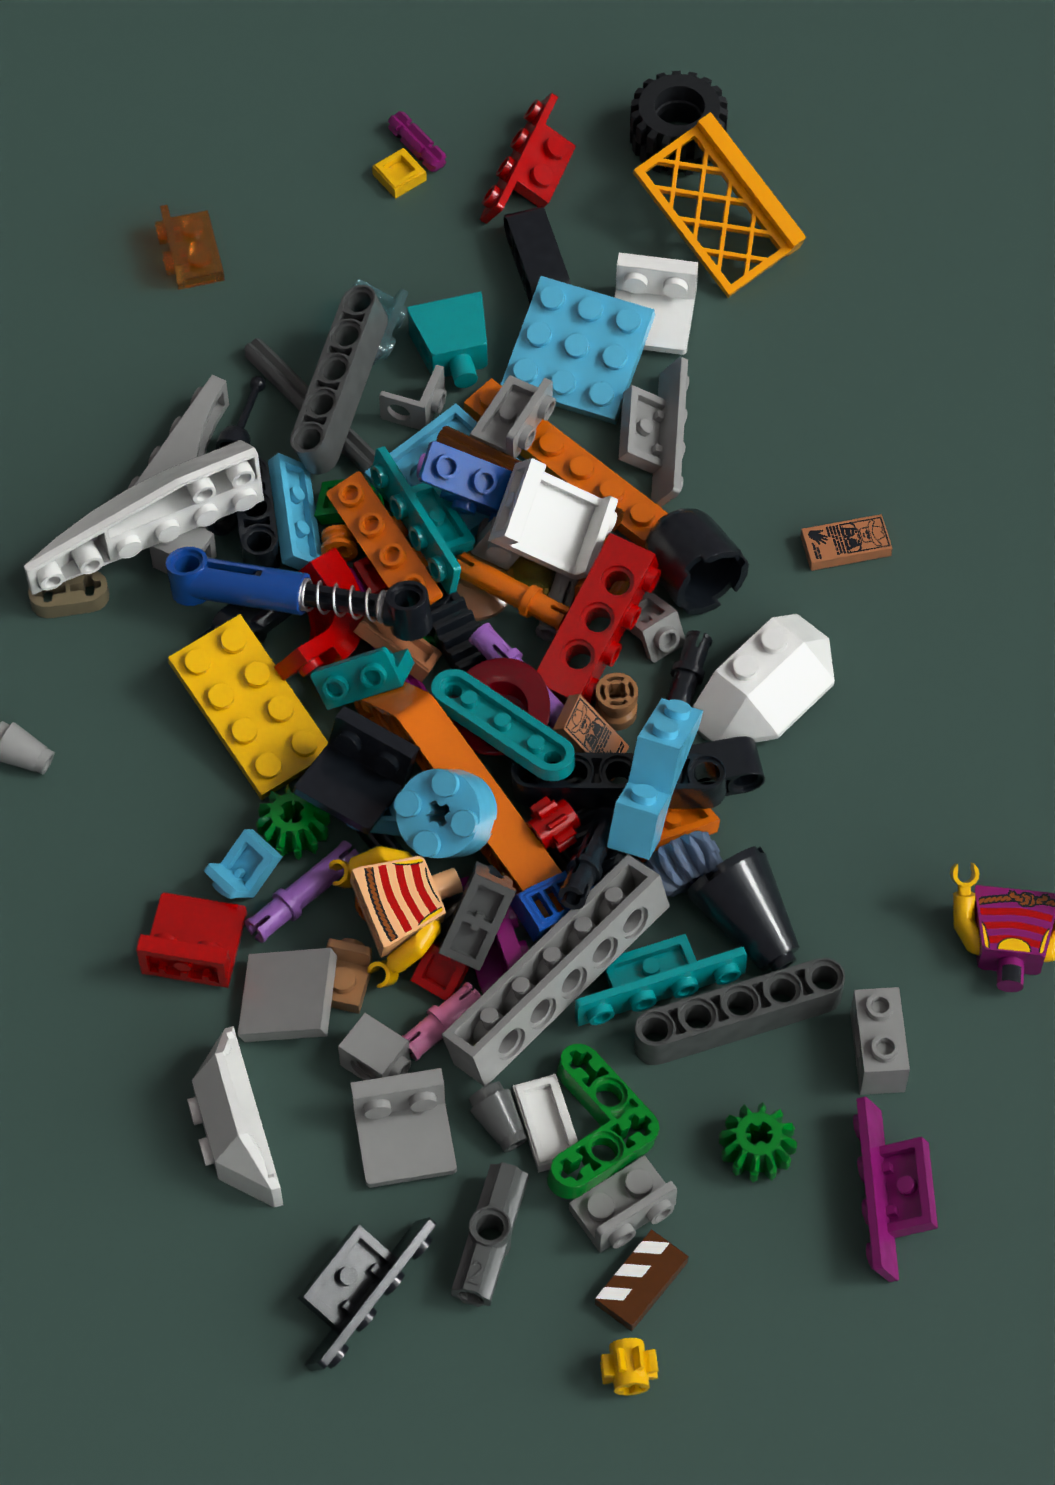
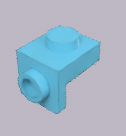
(244, 866)

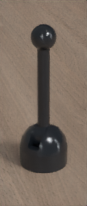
(237, 432)

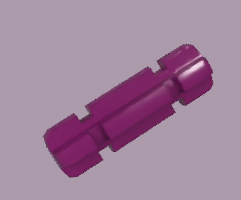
(417, 141)

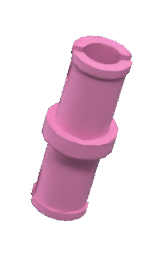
(439, 1019)

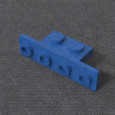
(465, 479)

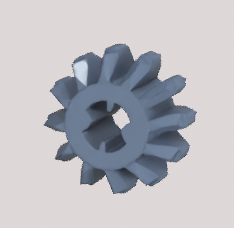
(685, 861)

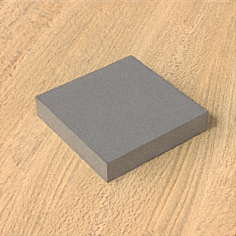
(287, 995)

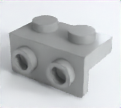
(514, 415)

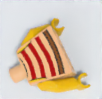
(398, 904)

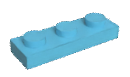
(294, 511)

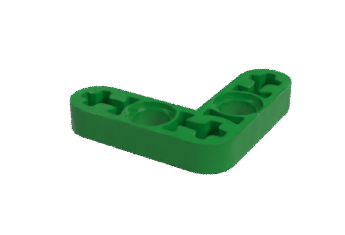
(614, 1124)

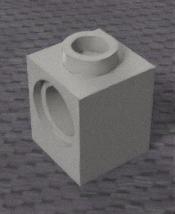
(374, 1050)

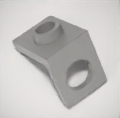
(420, 411)

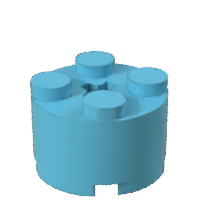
(422, 807)

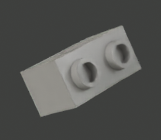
(879, 1041)

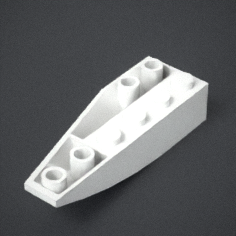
(152, 513)

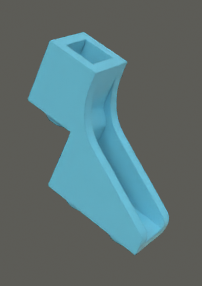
(653, 777)

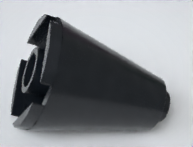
(748, 908)

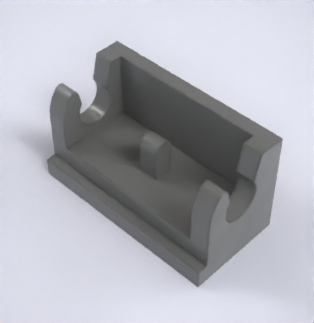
(477, 917)

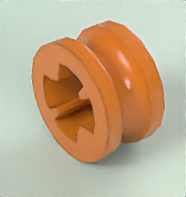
(341, 538)

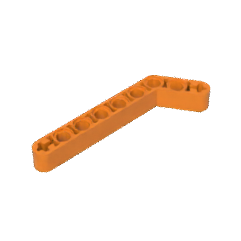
(423, 722)

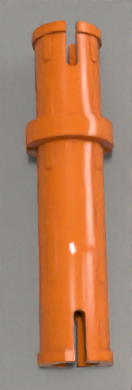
(527, 599)

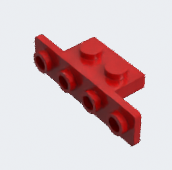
(535, 163)

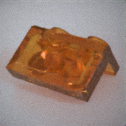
(191, 248)

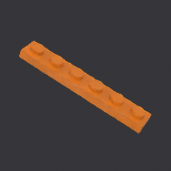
(579, 468)

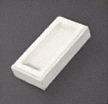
(544, 1119)

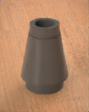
(498, 1116)

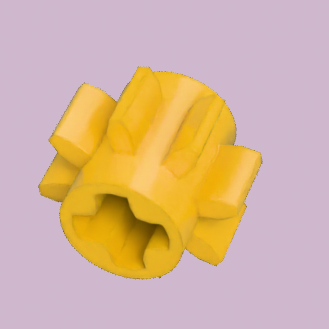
(629, 1366)

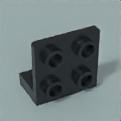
(358, 771)

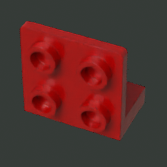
(192, 940)

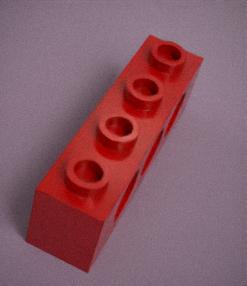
(616, 562)

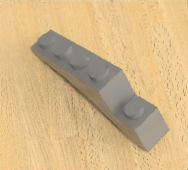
(188, 440)

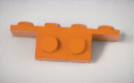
(381, 535)

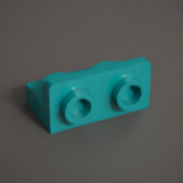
(361, 676)

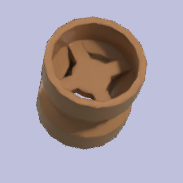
(617, 700)

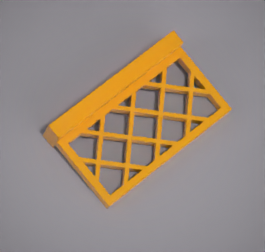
(740, 179)

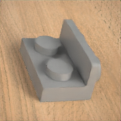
(624, 1204)

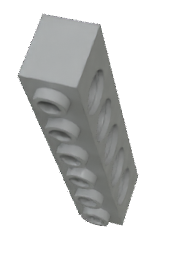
(556, 970)

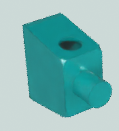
(451, 336)

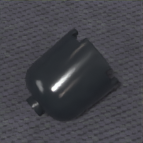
(696, 559)

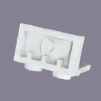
(666, 287)

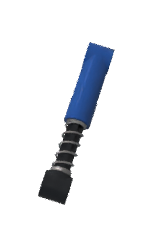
(202, 579)

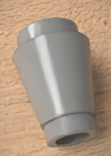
(23, 749)

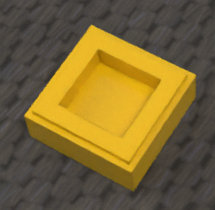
(399, 173)

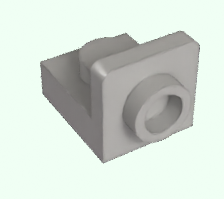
(658, 627)

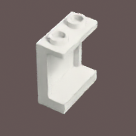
(552, 521)

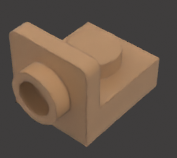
(350, 974)

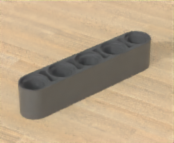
(339, 379)
(724, 1026)

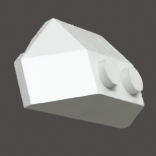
(767, 682)
(232, 1123)

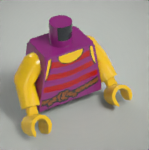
(1004, 928)

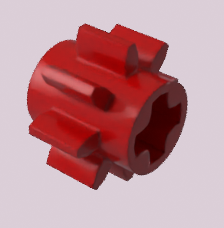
(554, 823)

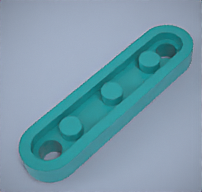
(504, 725)

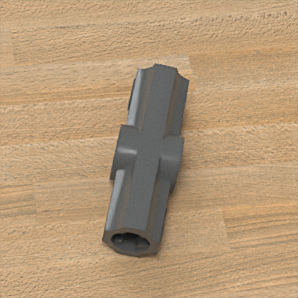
(481, 1257)

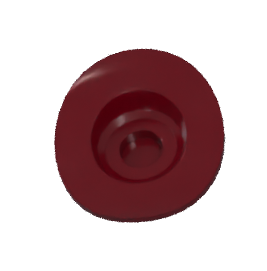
(516, 683)

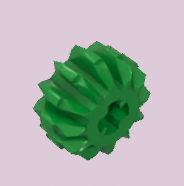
(279, 831)
(762, 1156)

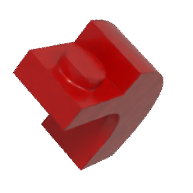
(330, 635)

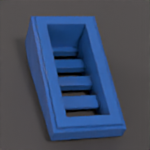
(529, 913)

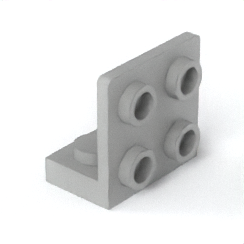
(403, 1128)

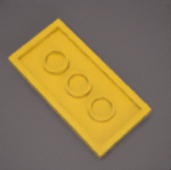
(249, 706)

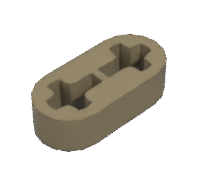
(71, 597)

